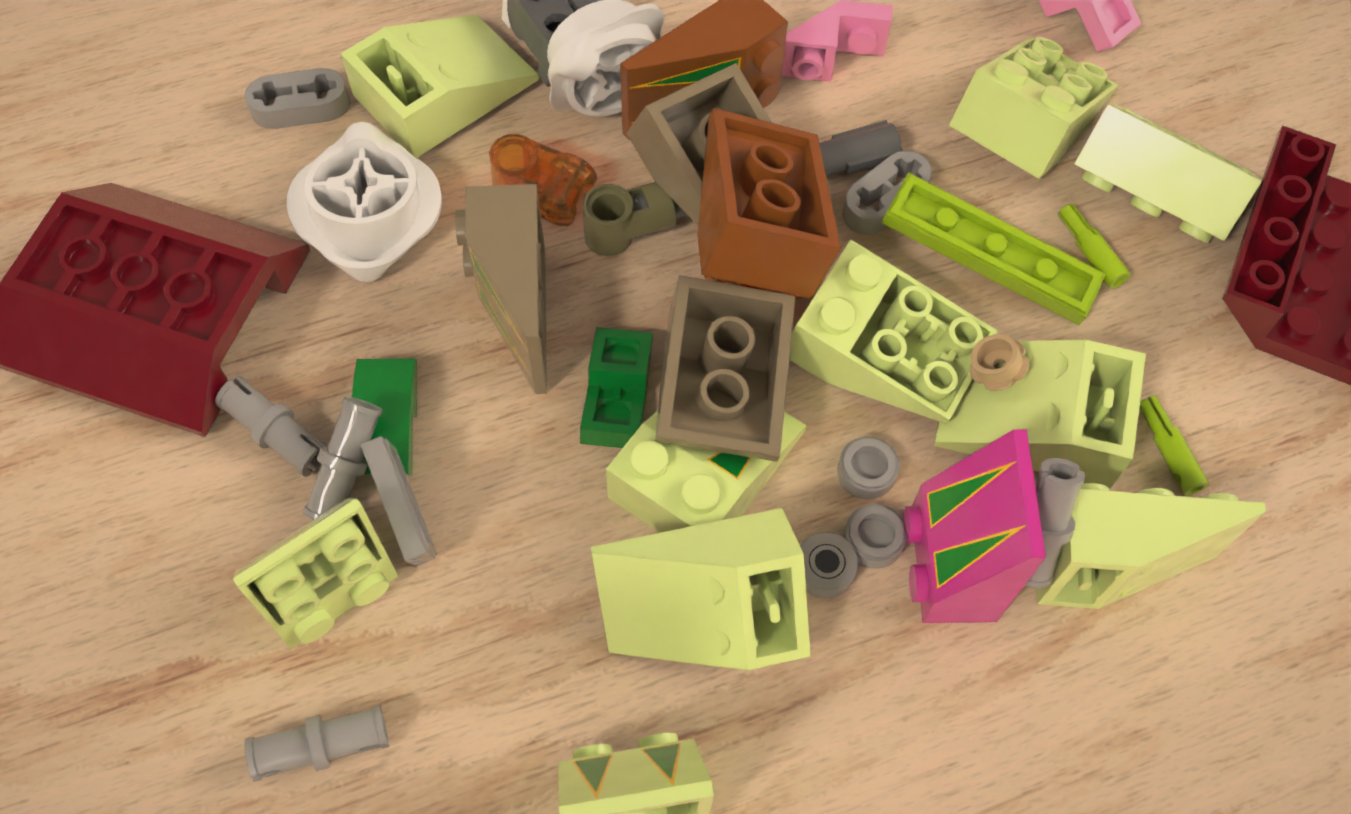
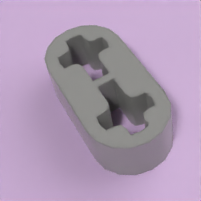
(297, 98)
(880, 185)

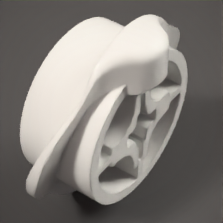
(589, 50)
(364, 202)

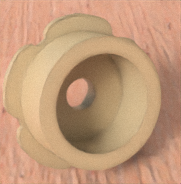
(994, 351)

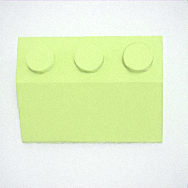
(1167, 173)

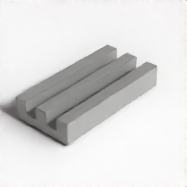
(399, 501)

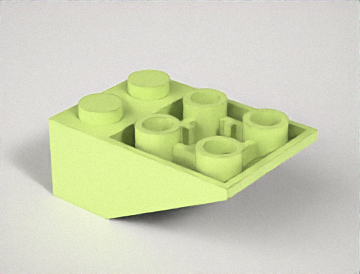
(434, 77)
(1032, 104)
(887, 337)
(1073, 401)
(1139, 540)
(318, 574)
(707, 593)

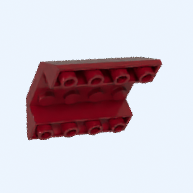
(1296, 260)
(137, 301)

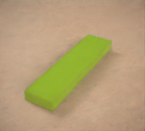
(994, 249)

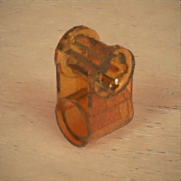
(549, 169)

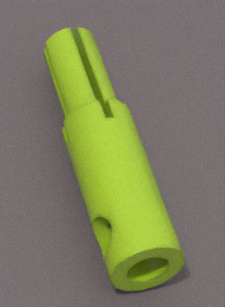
(1094, 247)
(1174, 448)

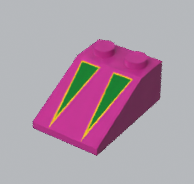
(976, 534)

